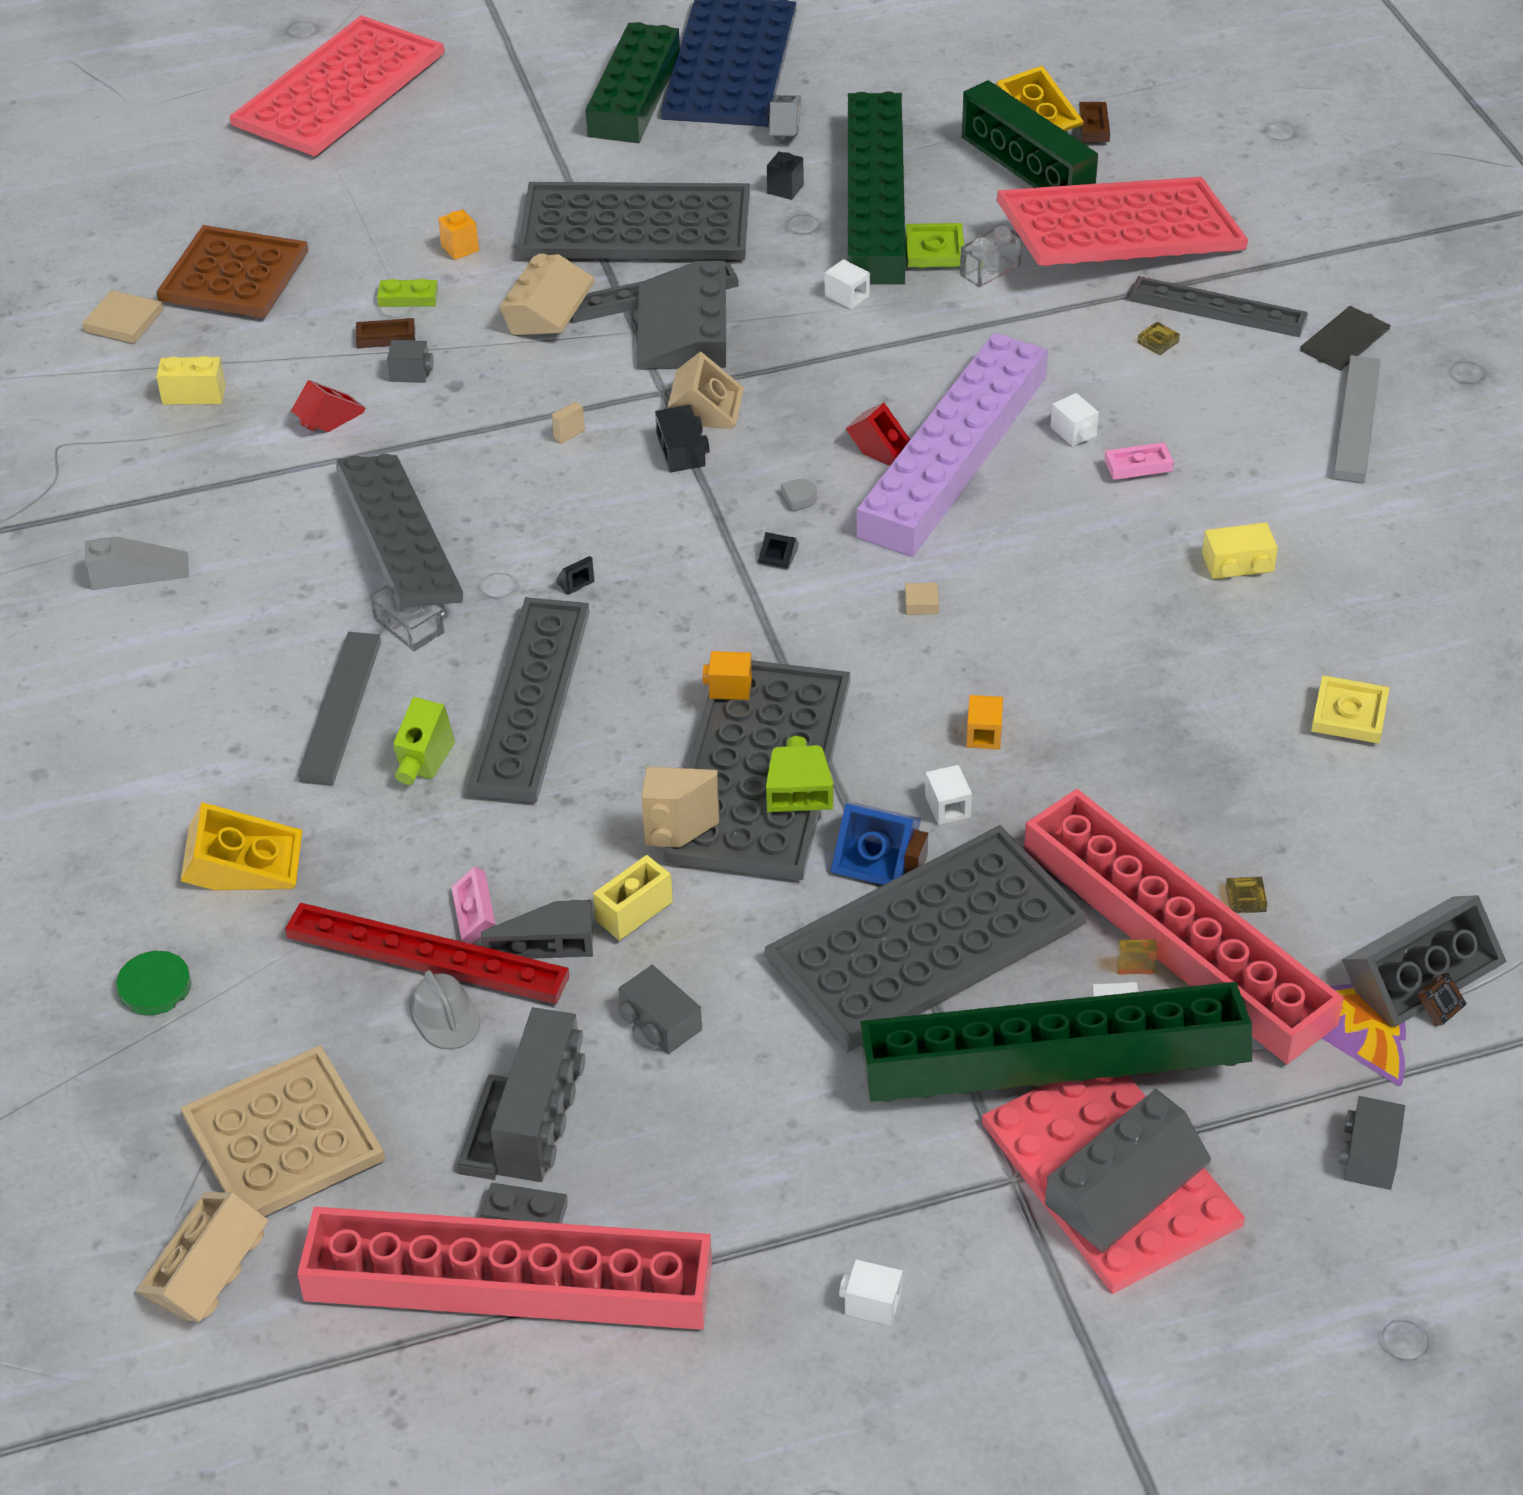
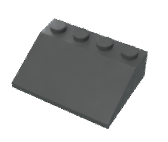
(683, 316)

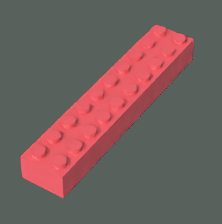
(1192, 928)
(506, 1267)

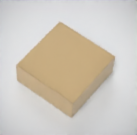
(568, 422)
(921, 598)

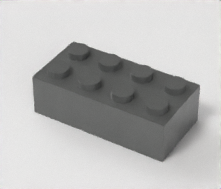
(537, 1095)

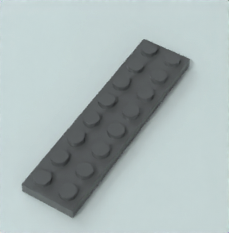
(399, 531)
(529, 700)

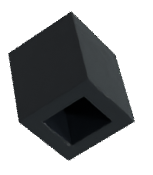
(785, 175)

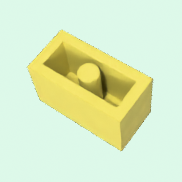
(191, 380)
(1239, 550)
(633, 897)

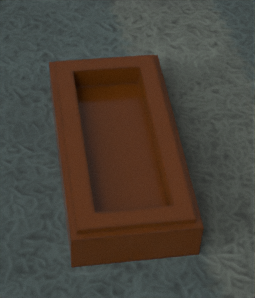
(381, 332)

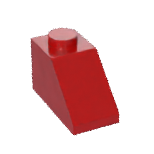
(325, 407)
(878, 434)

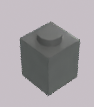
(409, 361)

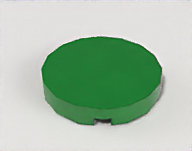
(153, 982)

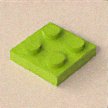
(934, 244)

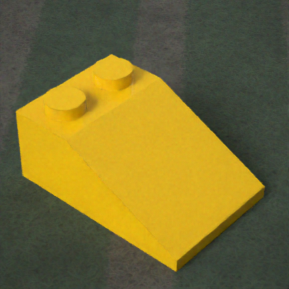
(1042, 95)
(239, 851)

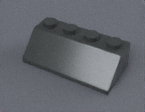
(1442, 940)
(1127, 1171)

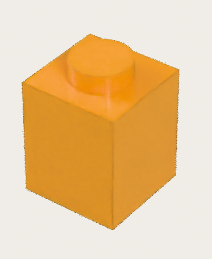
(458, 234)
(728, 675)
(984, 722)

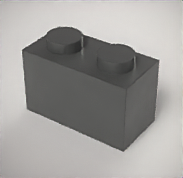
(660, 1009)
(1374, 1142)

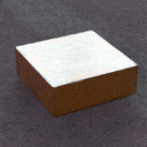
(1441, 999)

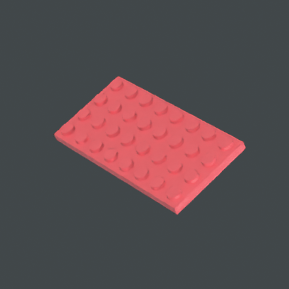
(337, 85)
(1121, 220)

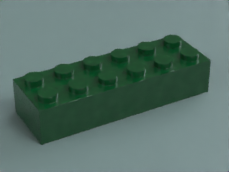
(633, 82)
(1024, 139)

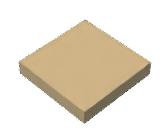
(122, 316)

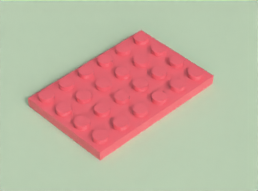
(1058, 1121)

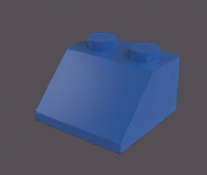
(872, 843)

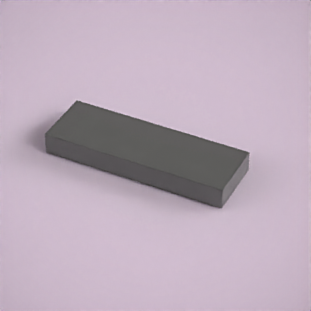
(478, 1152)

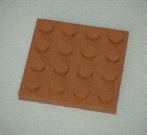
(233, 271)

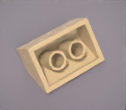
(545, 296)
(203, 1255)

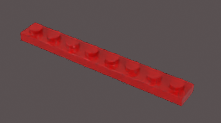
(428, 952)

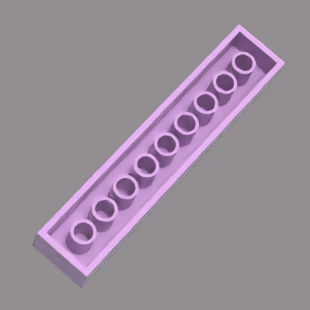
(951, 444)

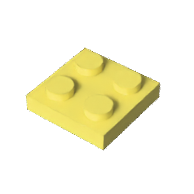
(1350, 709)

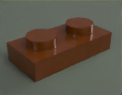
(1096, 122)

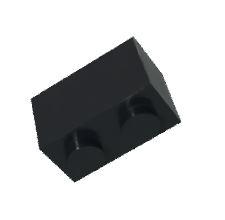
(681, 438)

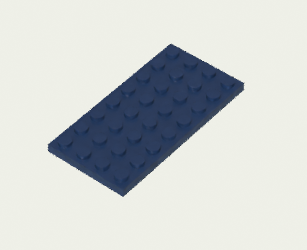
(730, 62)

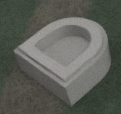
(799, 493)

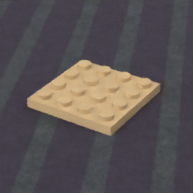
(283, 1133)

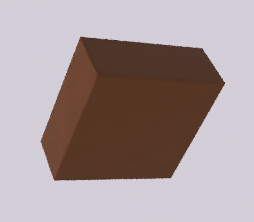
(916, 851)

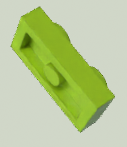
(407, 293)

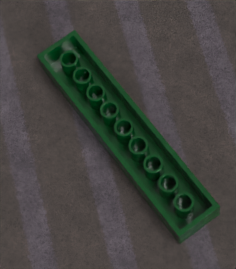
(876, 186)
(1056, 1041)

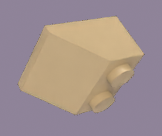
(708, 391)
(678, 805)

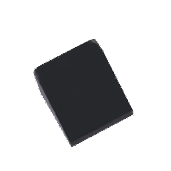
(778, 550)
(576, 575)

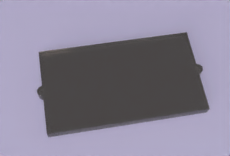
(1345, 336)

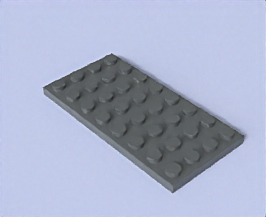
(635, 220)
(739, 743)
(925, 935)

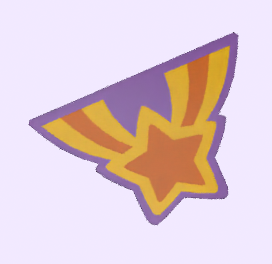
(1368, 1036)

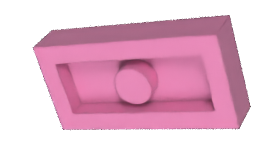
(1138, 461)
(473, 905)

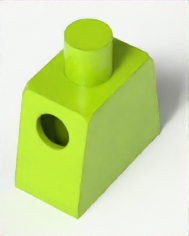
(422, 740)
(799, 778)

